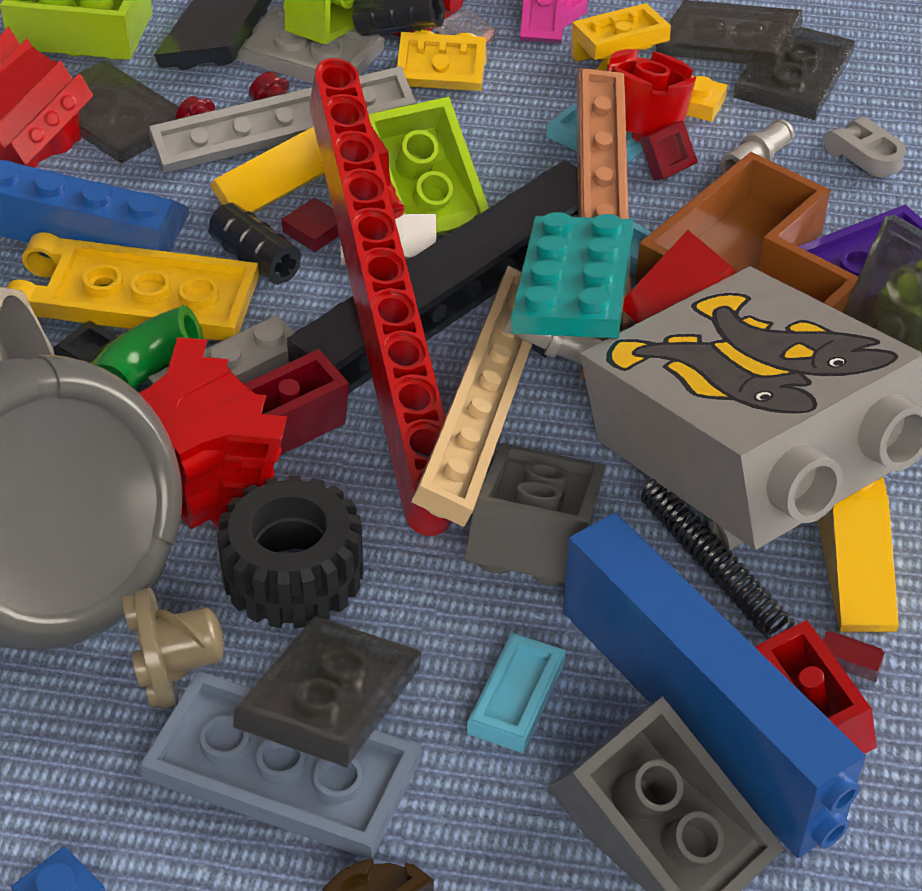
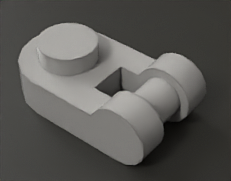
(867, 147)

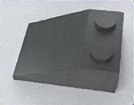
(530, 511)
(665, 808)

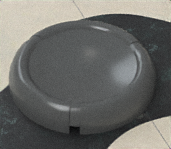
(81, 500)

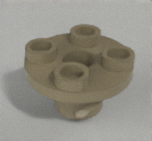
(170, 644)

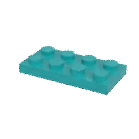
(574, 276)

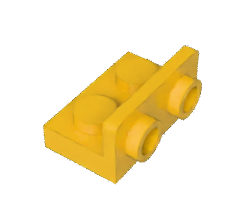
(618, 30)
(443, 60)

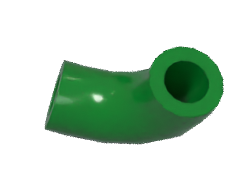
(148, 345)

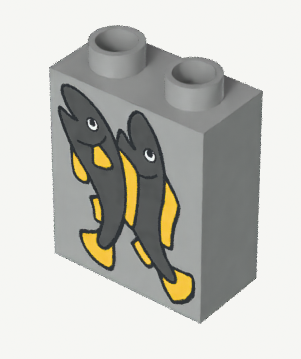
(757, 403)

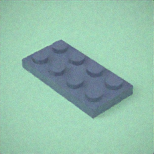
(274, 783)

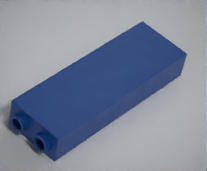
(737, 704)

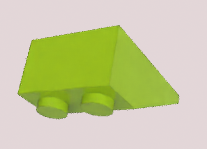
(431, 162)

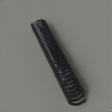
(698, 556)

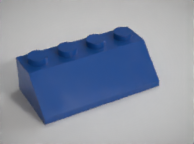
(84, 210)

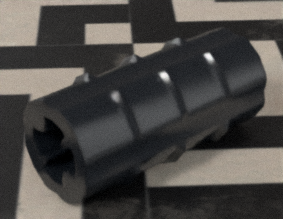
(393, 16)
(254, 242)

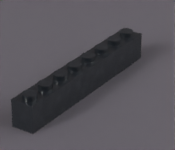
(451, 273)

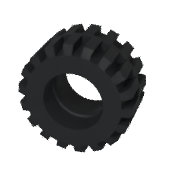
(298, 583)

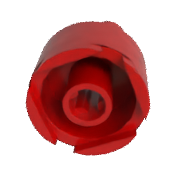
(655, 90)

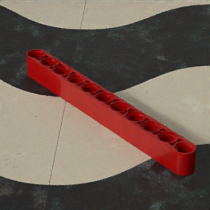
(378, 282)

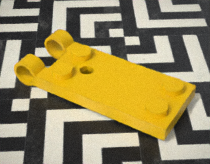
(138, 284)

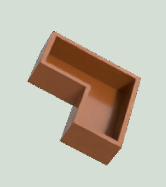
(758, 220)

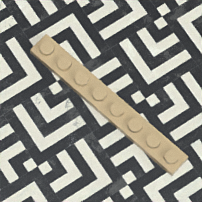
(475, 414)

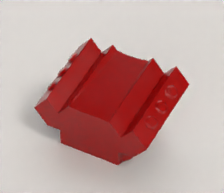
(36, 103)
(214, 431)

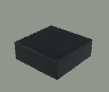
(84, 342)

